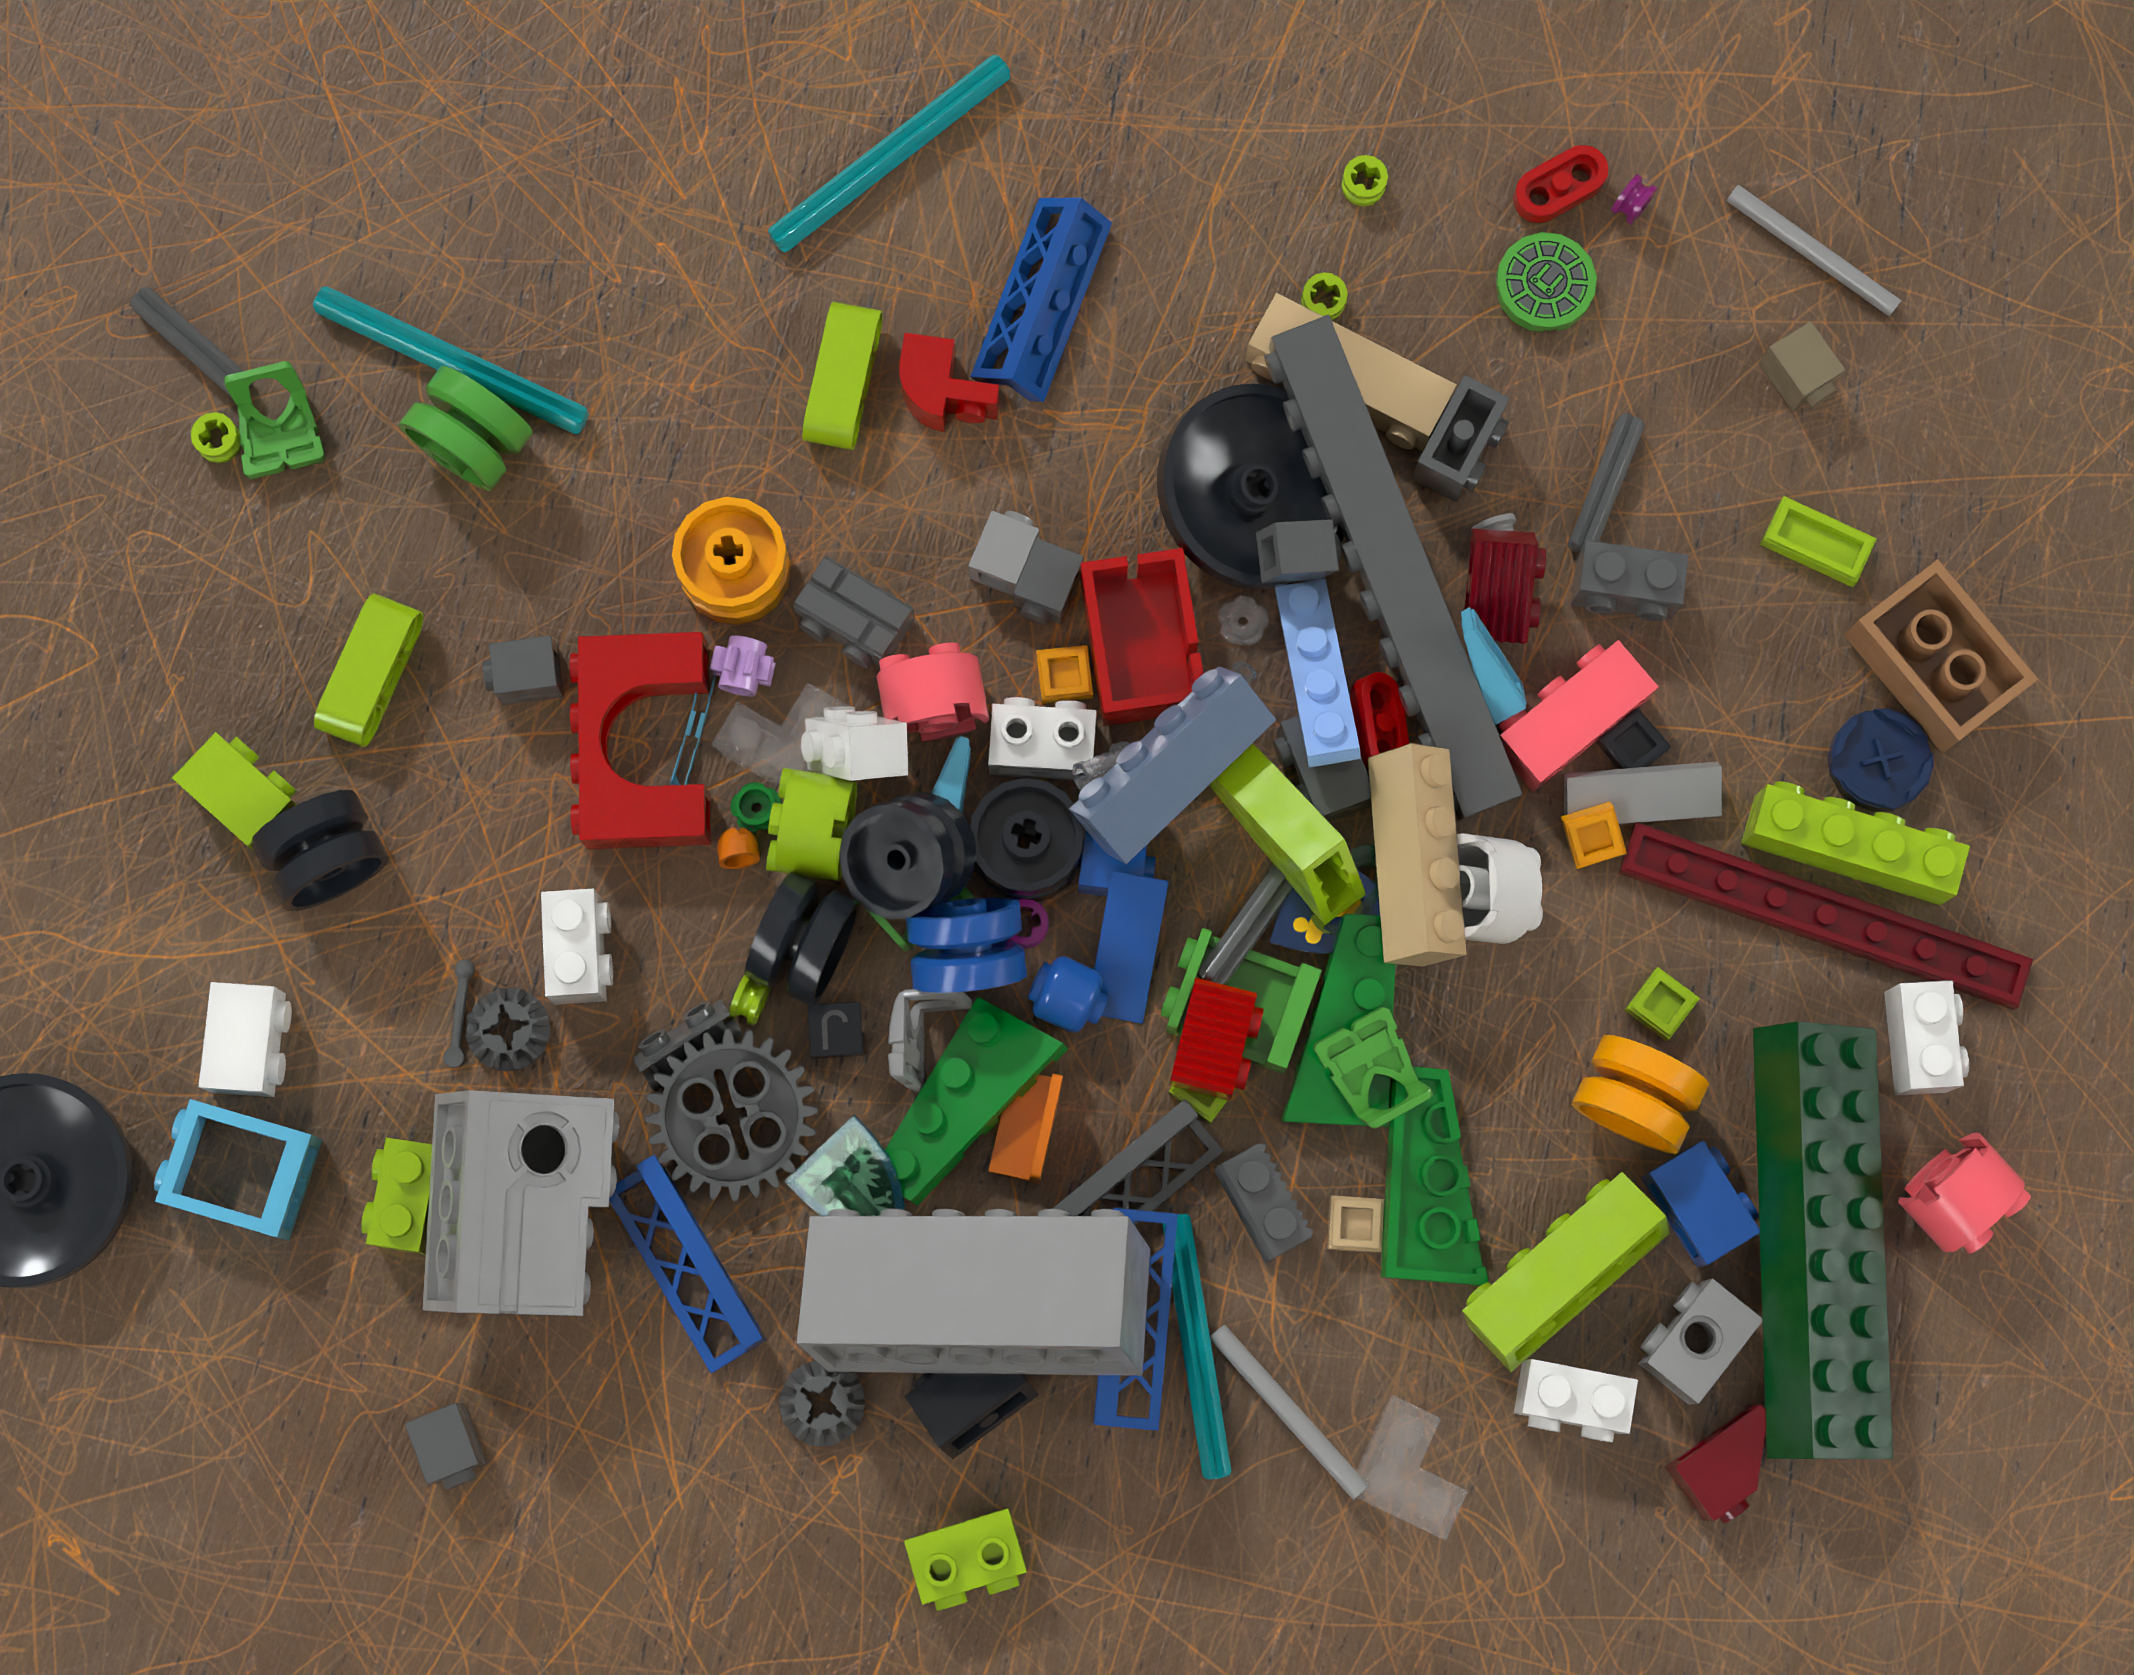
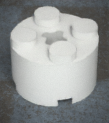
(1499, 888)

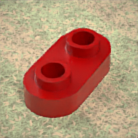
(1558, 186)
(1382, 723)

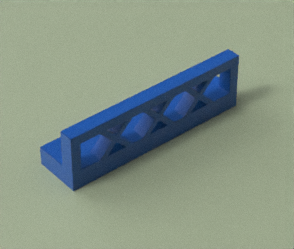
(1050, 297)
(702, 1255)
(1108, 1385)

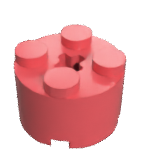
(933, 692)
(1964, 1195)

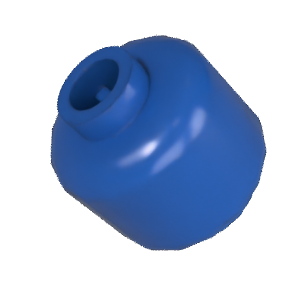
(1067, 994)

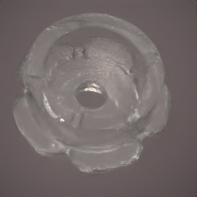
(1242, 634)

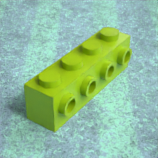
(1856, 844)
(1565, 1270)

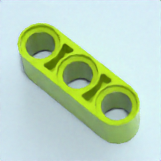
(842, 375)
(368, 670)

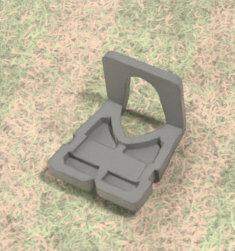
(908, 1036)

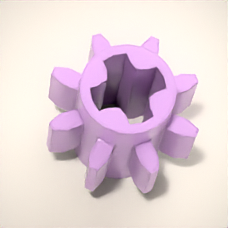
(742, 666)

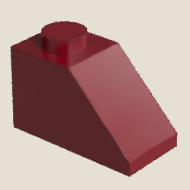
(1723, 1466)

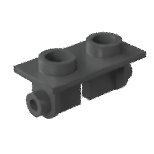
(697, 1021)

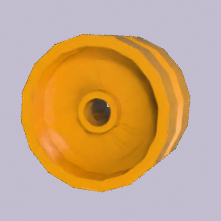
(726, 531)
(1640, 1093)

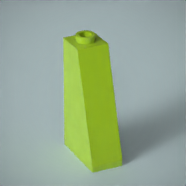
(1291, 833)

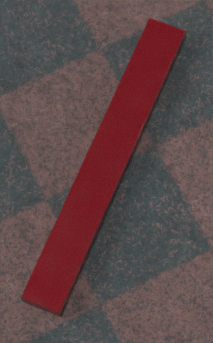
(1825, 916)

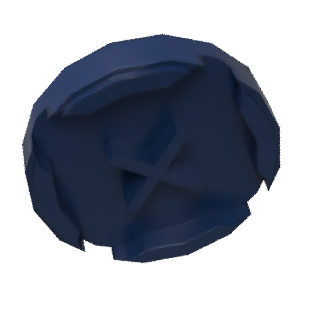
(1880, 760)

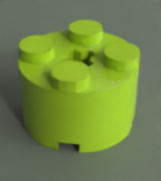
(810, 824)

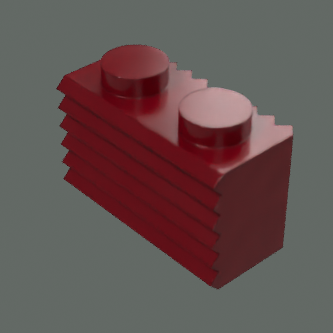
(1502, 582)

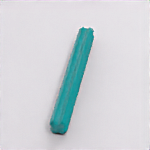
(1198, 1354)

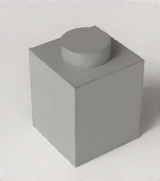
(1003, 551)

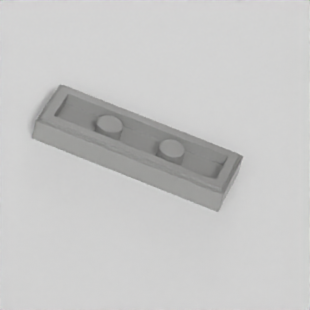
(1649, 792)

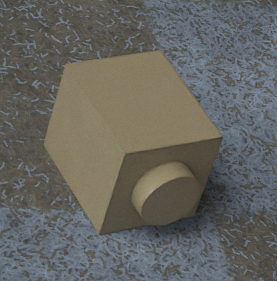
(1803, 367)

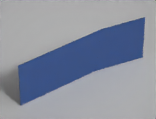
(1129, 943)

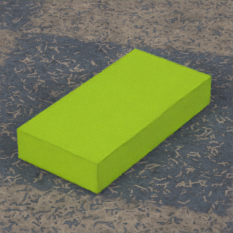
(1818, 541)

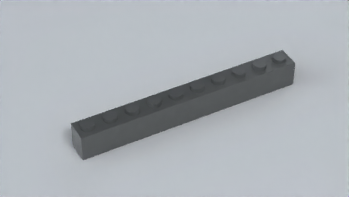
(1391, 563)

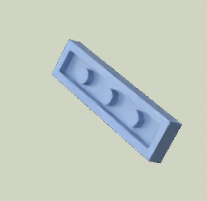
(1317, 673)

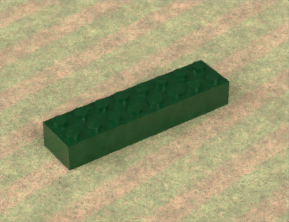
(1822, 1242)

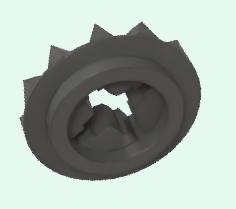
(527, 1042)
(827, 1428)

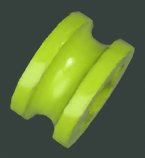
(1370, 167)
(1329, 283)
(202, 432)
(749, 1000)

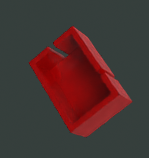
(1140, 634)

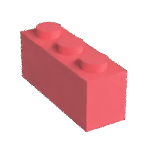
(1575, 713)

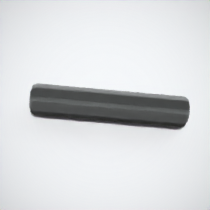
(184, 336)
(1607, 481)
(1246, 928)

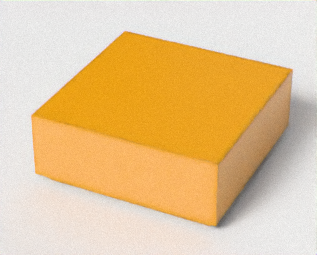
(1064, 674)
(1593, 835)

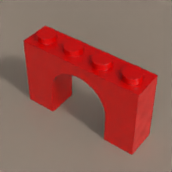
(611, 677)

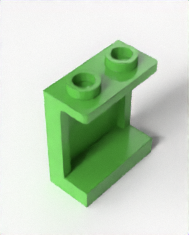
(1280, 990)

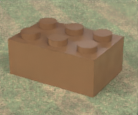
(1940, 656)

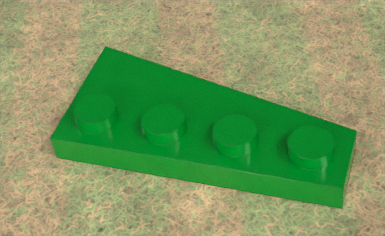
(1352, 987)
(970, 1086)
(1427, 1198)

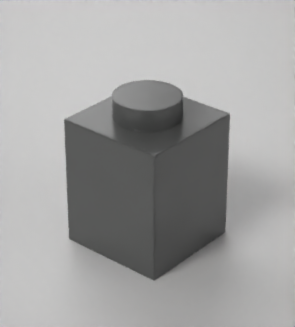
(1298, 551)
(1047, 583)
(523, 670)
(446, 1446)

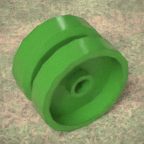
(465, 428)

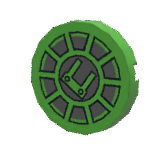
(1545, 282)

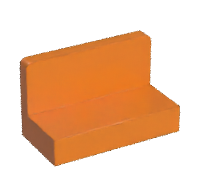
(1026, 1131)

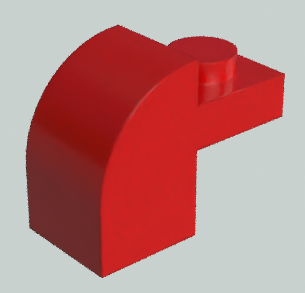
(932, 392)

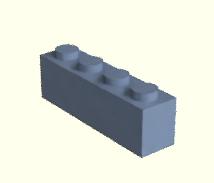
(1172, 763)

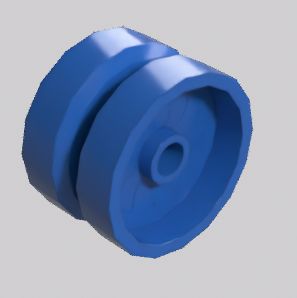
(967, 945)

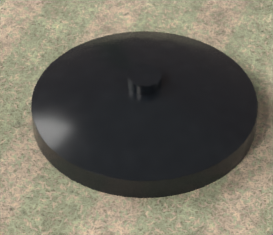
(1231, 473)
(60, 1179)

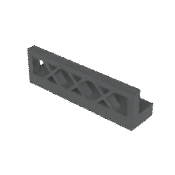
(1138, 1155)

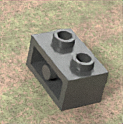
(1459, 439)
(1629, 580)

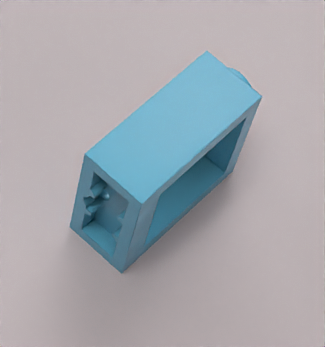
(288, 1185)

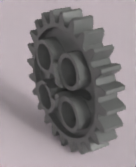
(685, 1128)

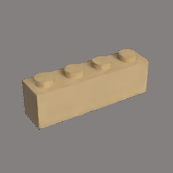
(1397, 393)
(1416, 855)

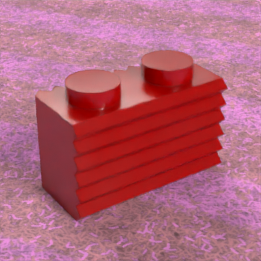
(1215, 1038)

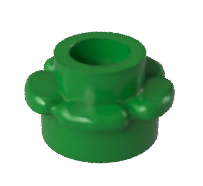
(748, 796)

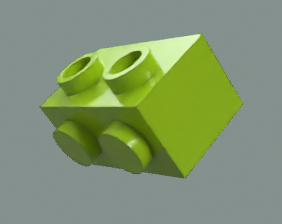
(232, 788)
(401, 1198)
(966, 1558)

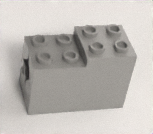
(515, 1200)

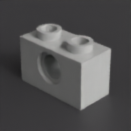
(1728, 1329)

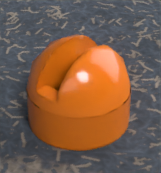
(737, 849)

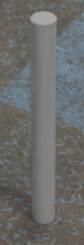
(1813, 250)
(1289, 1412)

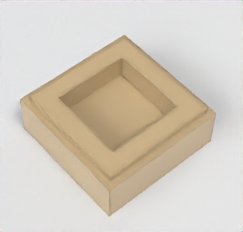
(1355, 1224)

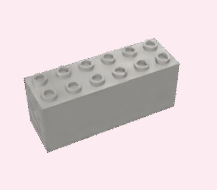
(975, 1293)

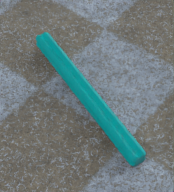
(889, 153)
(437, 352)

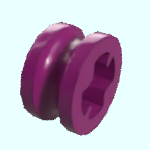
(1634, 199)
(1037, 933)

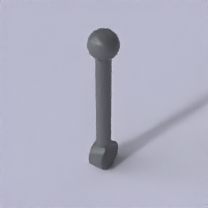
(454, 1056)

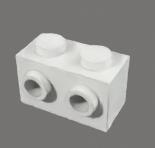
(1040, 739)
(855, 744)
(574, 946)
(1925, 1038)
(1575, 1397)

